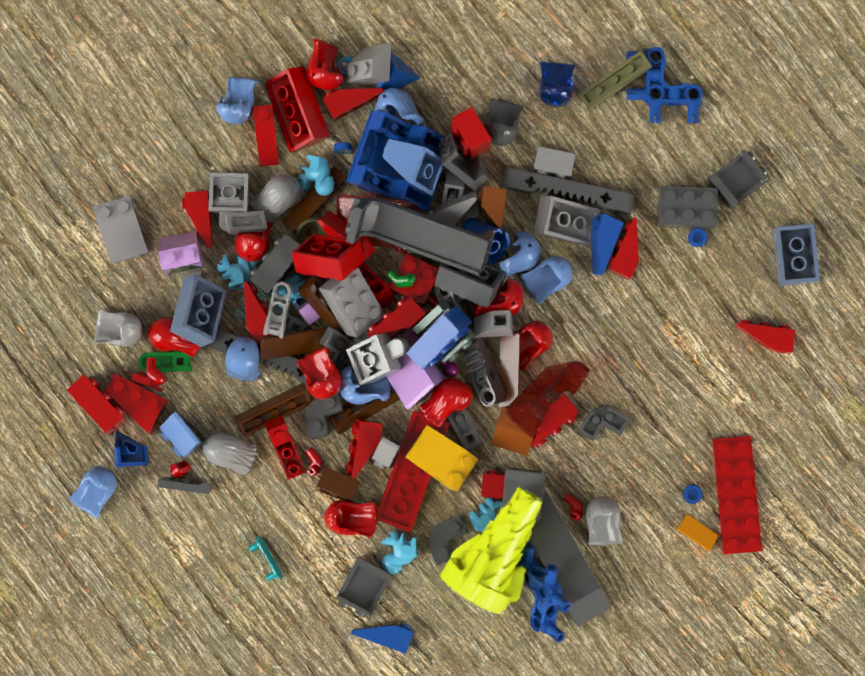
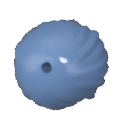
(238, 101)
(398, 101)
(526, 258)
(547, 278)
(243, 363)
(362, 394)
(94, 490)

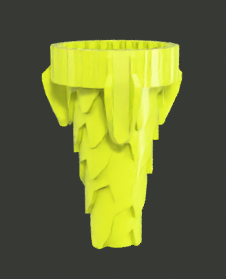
(486, 564)

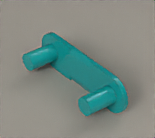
(276, 570)

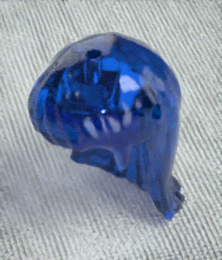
(556, 84)

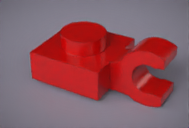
(142, 378)

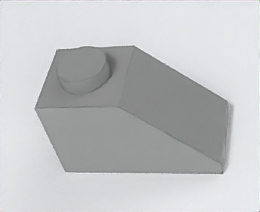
(453, 187)
(385, 453)

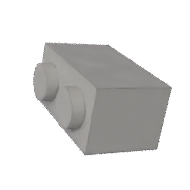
(554, 163)

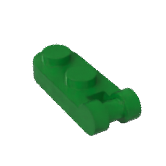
(167, 361)

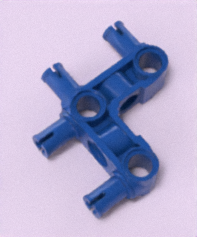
(669, 94)
(546, 594)

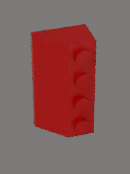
(296, 109)

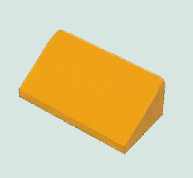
(697, 532)

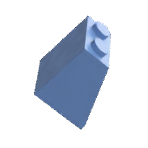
(414, 163)

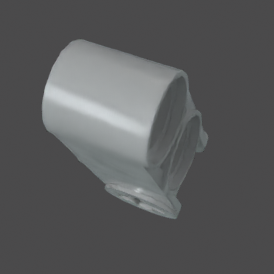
(278, 320)

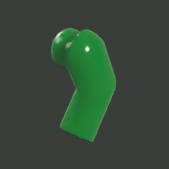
(401, 281)

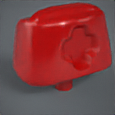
(180, 469)

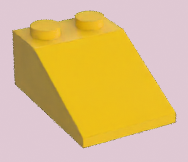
(441, 458)

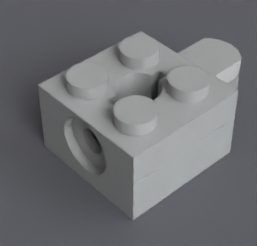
(228, 195)
(377, 357)

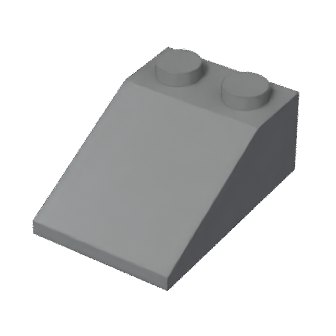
(564, 220)
(120, 229)

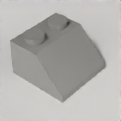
(370, 65)

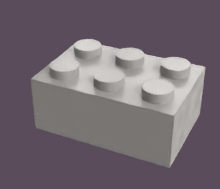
(352, 303)

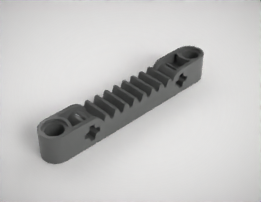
(619, 201)
(477, 356)
(285, 363)

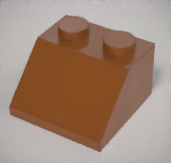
(492, 204)
(510, 436)

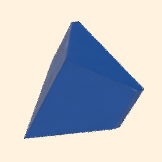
(399, 74)
(129, 452)

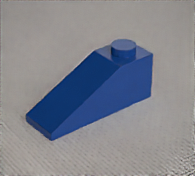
(603, 239)
(390, 636)

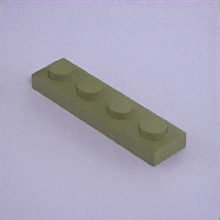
(615, 80)

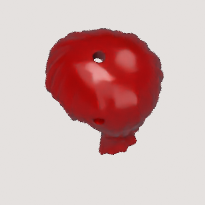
(321, 66)
(253, 245)
(509, 299)
(166, 341)
(534, 341)
(320, 374)
(446, 398)
(351, 518)

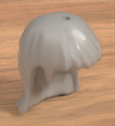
(276, 197)
(117, 328)
(229, 452)
(603, 522)

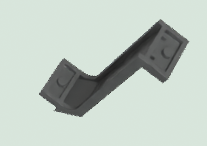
(419, 234)
(577, 581)

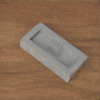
(246, 222)

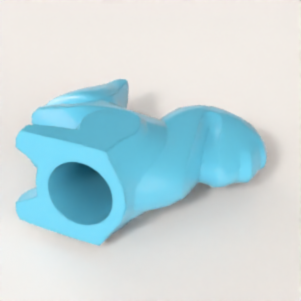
(320, 173)
(237, 273)
(295, 281)
(482, 518)
(403, 552)

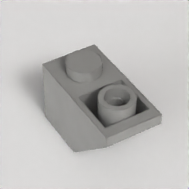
(494, 324)

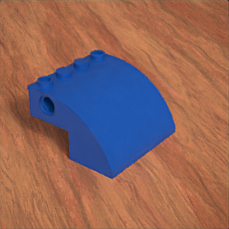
(375, 174)

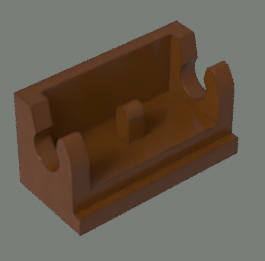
(337, 485)

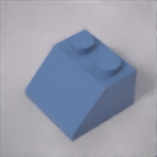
(180, 434)

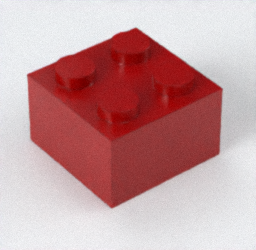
(425, 279)

